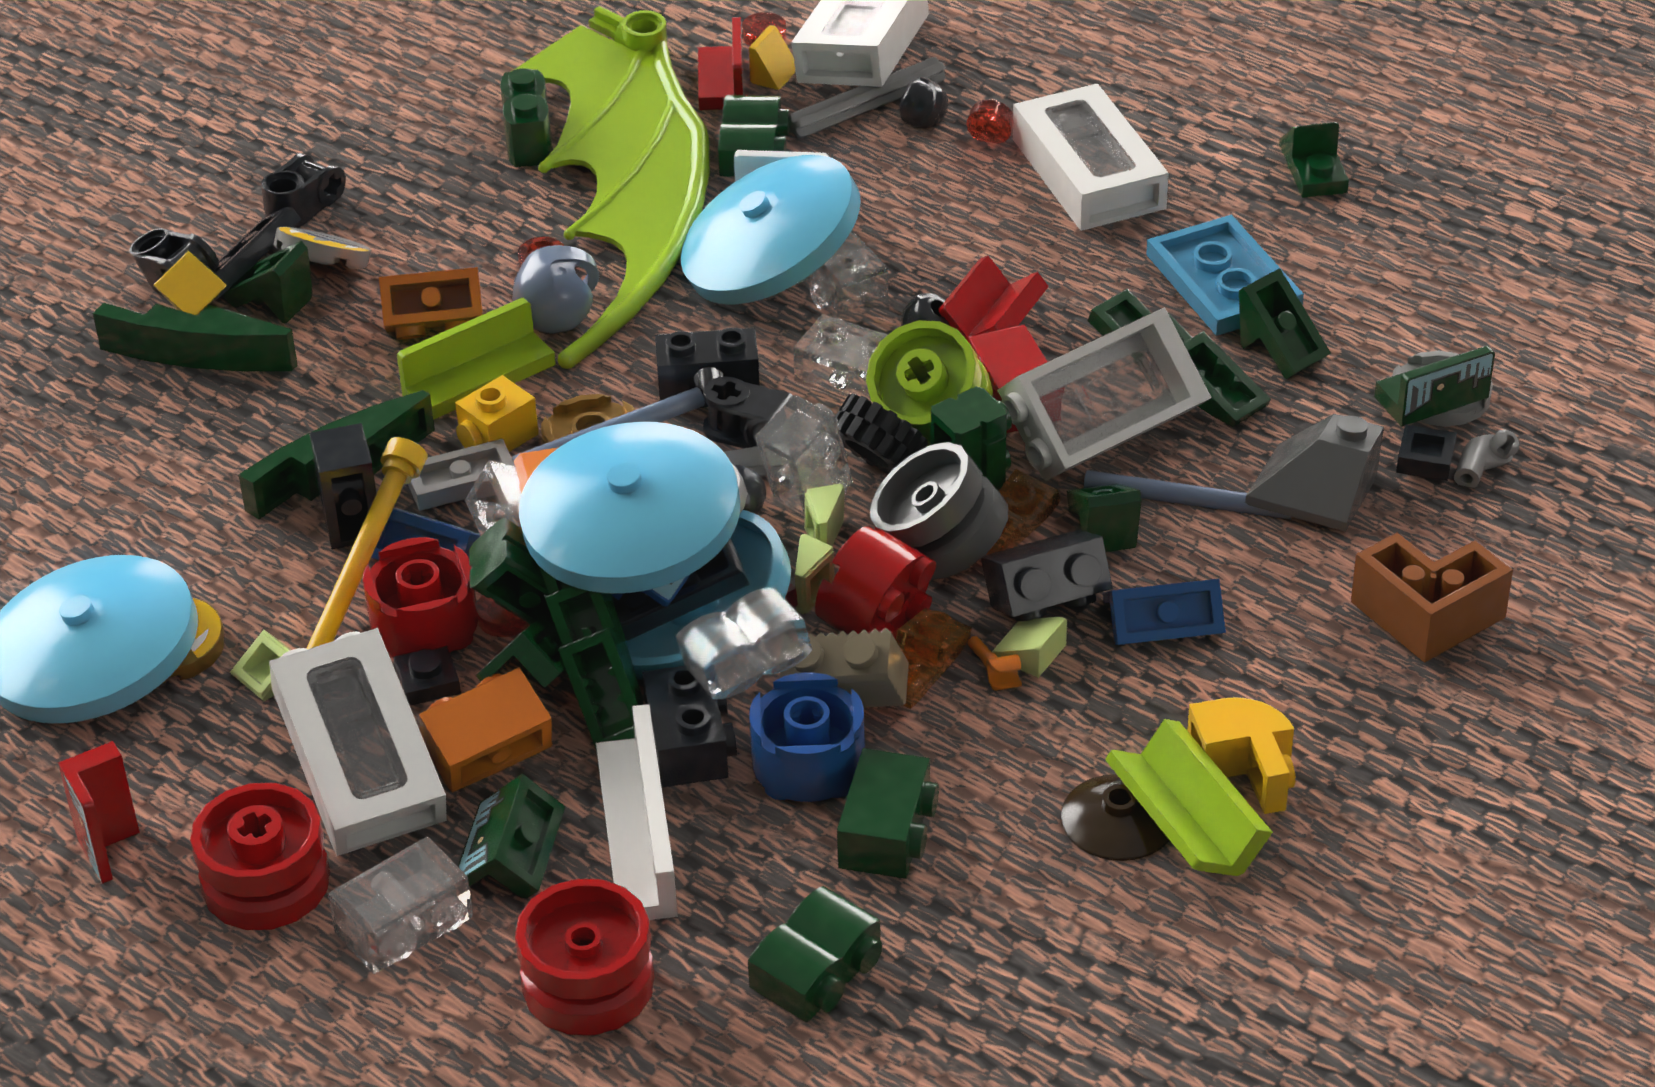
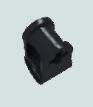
(303, 186)
(161, 249)
(740, 414)

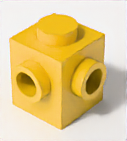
(497, 413)

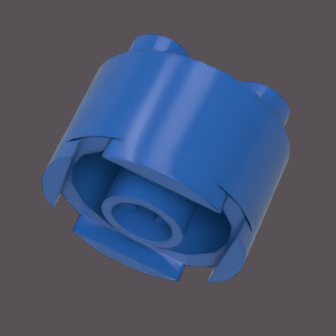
(806, 738)

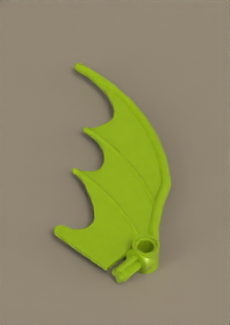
(639, 142)

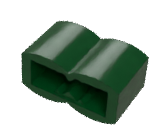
(525, 117)
(753, 125)
(815, 954)

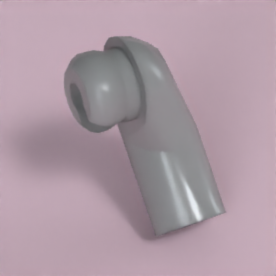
(1484, 454)

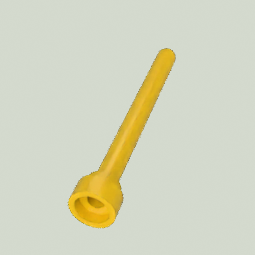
(401, 463)

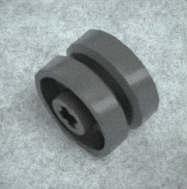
(941, 507)

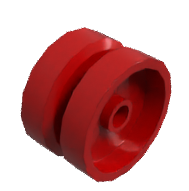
(260, 856)
(585, 956)

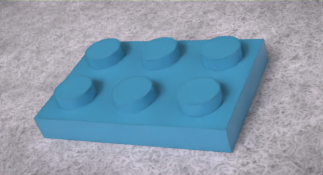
(1211, 266)

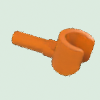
(1001, 671)

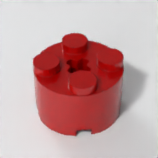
(877, 584)
(421, 597)

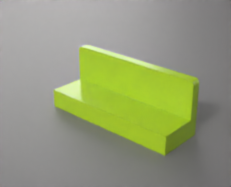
(474, 355)
(1192, 801)

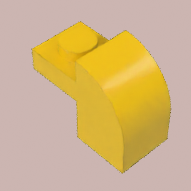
(1248, 740)

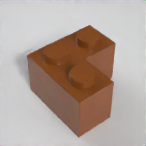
(1430, 602)

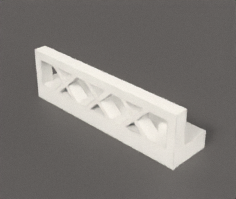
(638, 818)

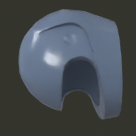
(554, 289)

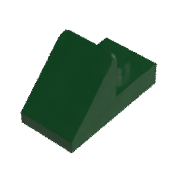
(1314, 159)
(277, 280)
(1276, 316)
(1108, 512)

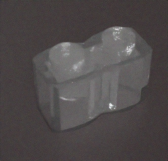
(749, 640)

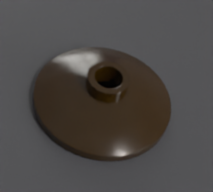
(1110, 821)

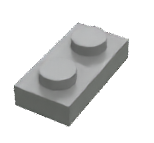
(453, 474)

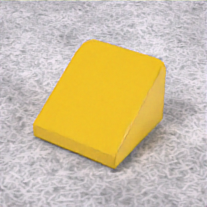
(770, 60)
(189, 284)

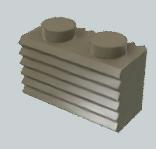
(862, 661)

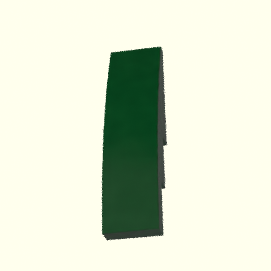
(202, 341)
(1231, 389)
(293, 468)
(595, 659)

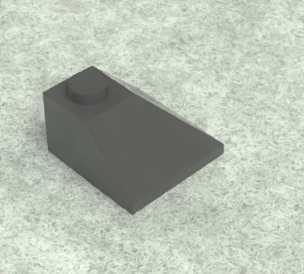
(1321, 472)

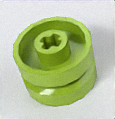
(923, 367)

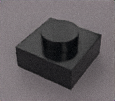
(1426, 452)
(427, 675)

